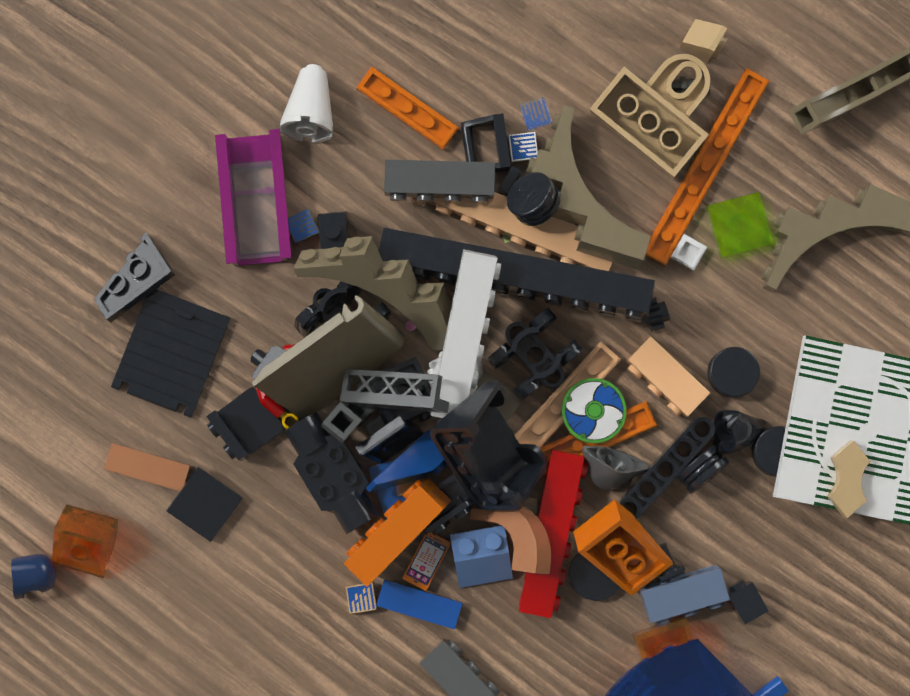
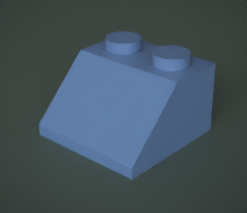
(481, 556)

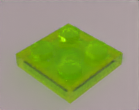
(739, 225)

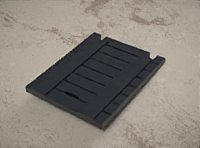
(170, 353)

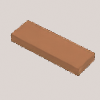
(147, 467)

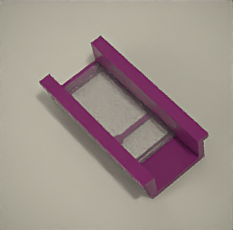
(253, 199)

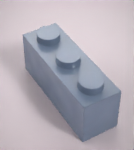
(684, 594)

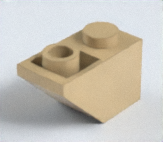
(704, 40)

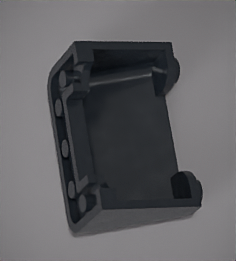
(485, 452)

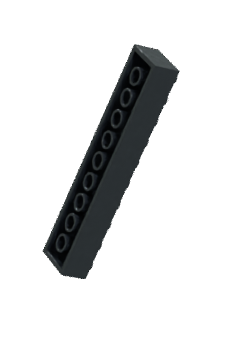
(525, 275)

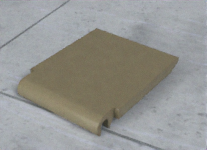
(314, 368)

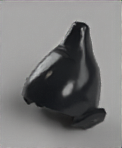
(735, 430)

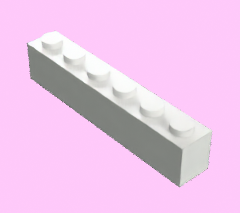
(466, 326)

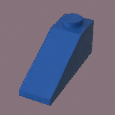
(411, 465)

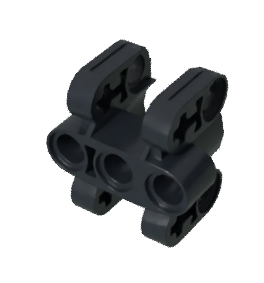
(317, 315)
(548, 363)

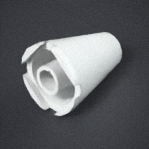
(309, 107)

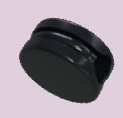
(533, 199)
(733, 372)
(767, 450)
(702, 469)

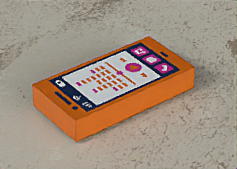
(426, 560)

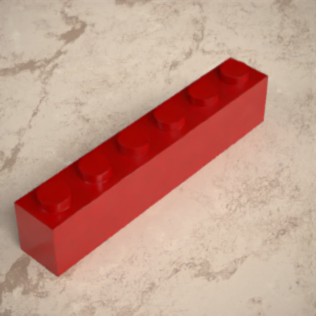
(556, 514)

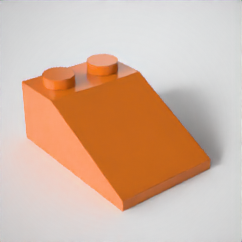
(621, 548)

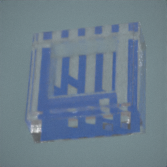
(535, 113)

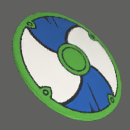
(593, 410)

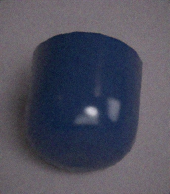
(32, 574)

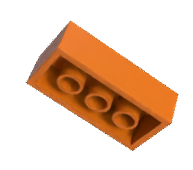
(392, 536)

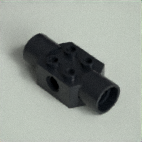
(331, 473)

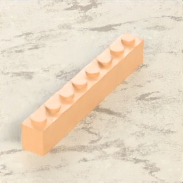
(549, 238)

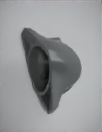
(612, 467)

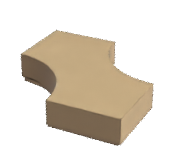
(849, 467)

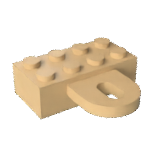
(654, 115)

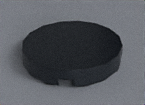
(589, 580)

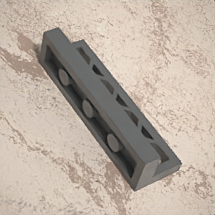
(395, 400)

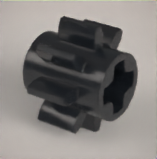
(657, 316)

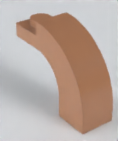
(528, 535)

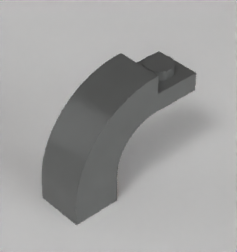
(346, 420)

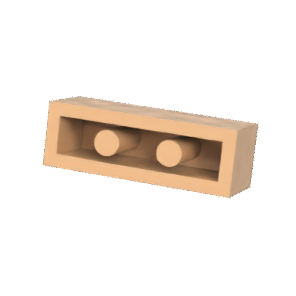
(667, 378)

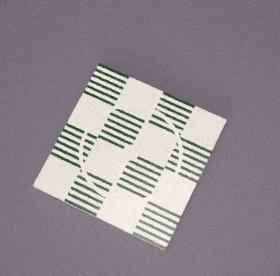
(844, 397)

